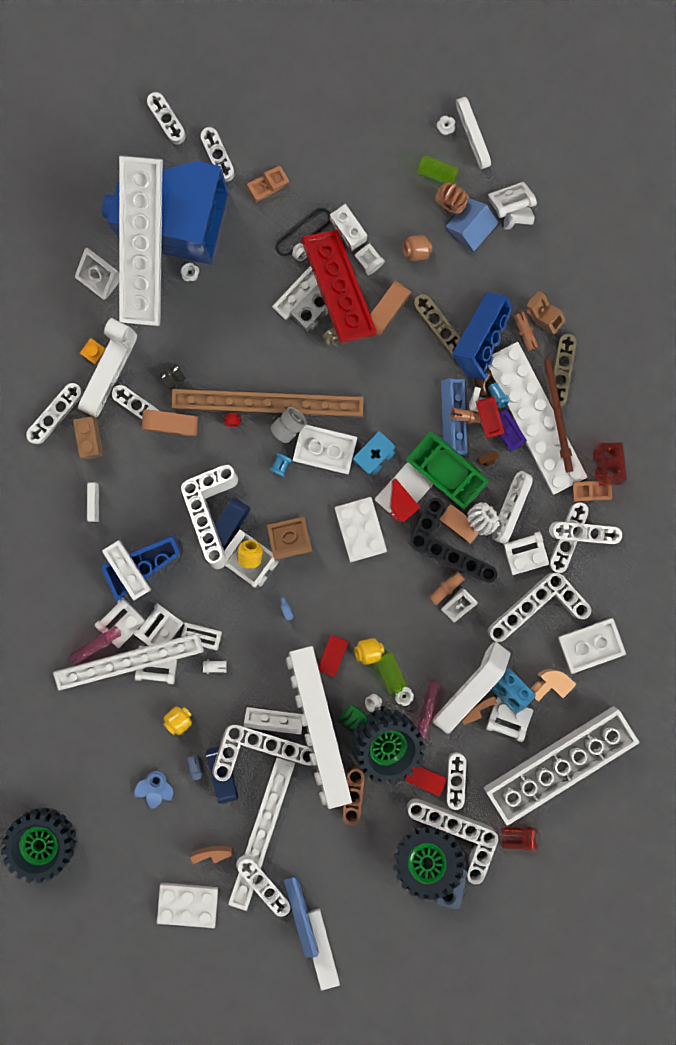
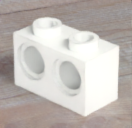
(348, 228)

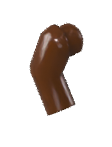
(482, 383)

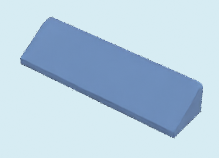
(453, 430)
(301, 917)

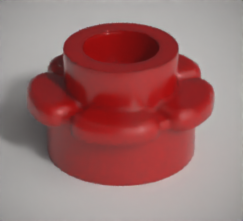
(232, 420)

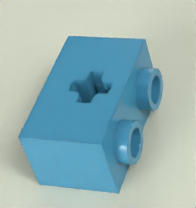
(363, 457)

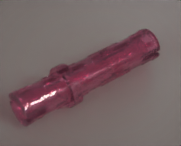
(101, 641)
(428, 708)

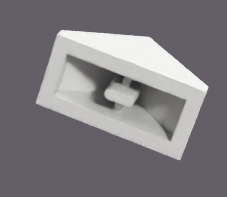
(459, 605)

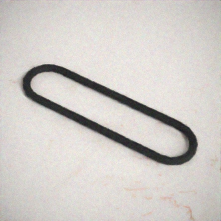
(293, 229)

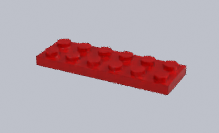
(339, 286)

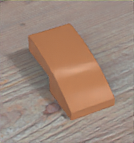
(267, 184)
(591, 491)
(458, 522)
(474, 714)
(217, 853)

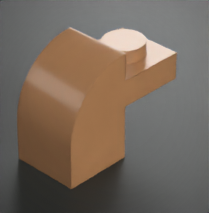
(545, 314)

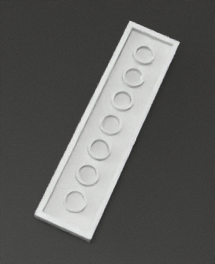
(140, 239)
(534, 417)

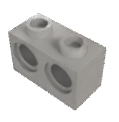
(307, 305)

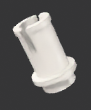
(214, 666)

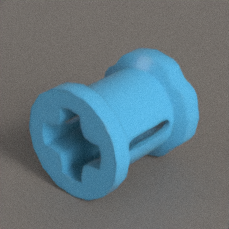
(280, 459)

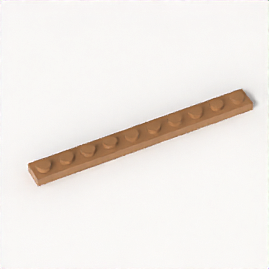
(266, 402)

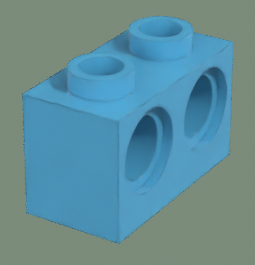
(513, 691)

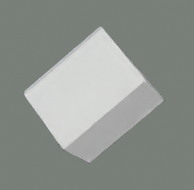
(97, 274)

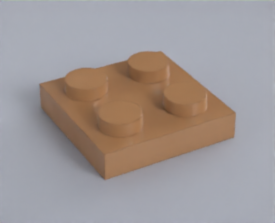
(289, 538)

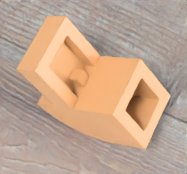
(552, 679)

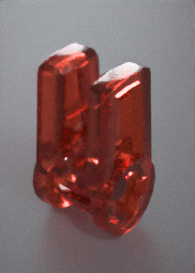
(522, 843)

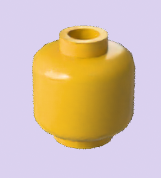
(249, 554)
(369, 651)
(177, 720)

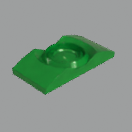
(447, 469)

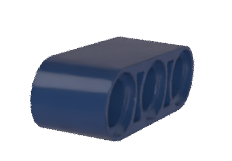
(230, 521)
(224, 790)

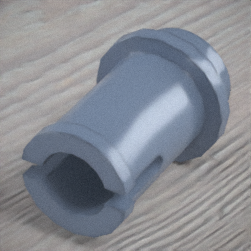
(194, 767)

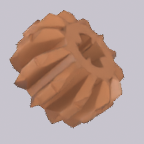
(451, 198)

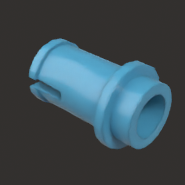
(500, 397)

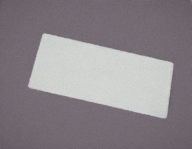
(413, 482)

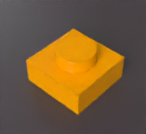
(93, 351)

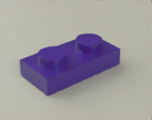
(513, 436)

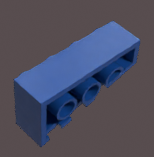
(482, 335)
(148, 561)

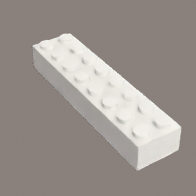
(319, 726)
(561, 765)

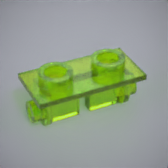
(437, 170)
(391, 673)

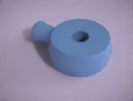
(286, 609)

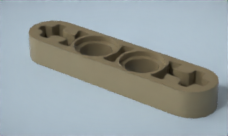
(436, 328)
(564, 371)

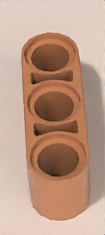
(389, 306)
(169, 423)
(354, 785)

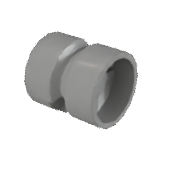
(288, 424)

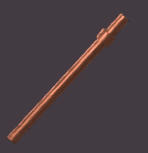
(565, 451)

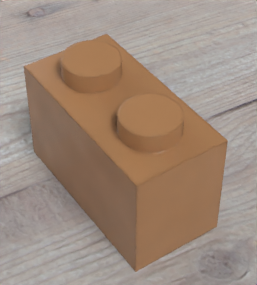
(88, 437)

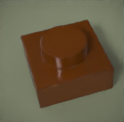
(487, 459)

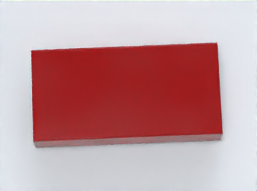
(490, 417)
(332, 655)
(427, 780)

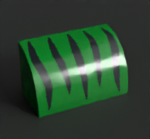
(352, 717)

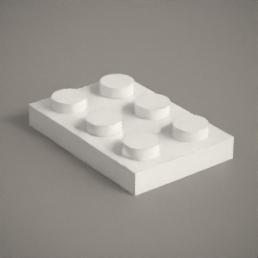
(325, 449)
(360, 529)
(591, 645)
(187, 905)

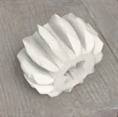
(483, 519)

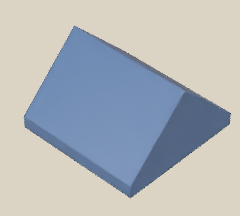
(472, 224)

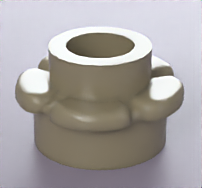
(331, 337)

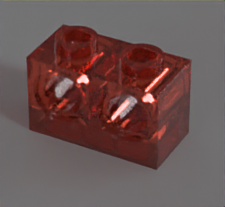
(615, 464)

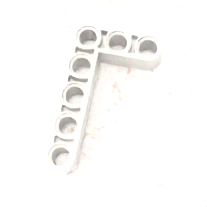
(99, 388)
(203, 514)
(535, 604)
(475, 688)
(260, 745)
(459, 829)

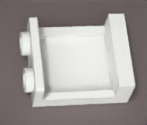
(254, 576)

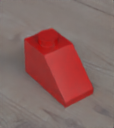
(401, 502)

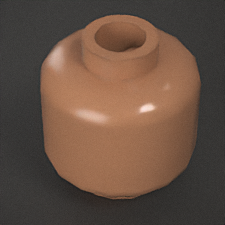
(417, 247)

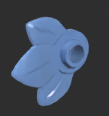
(154, 791)

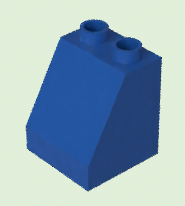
(191, 210)

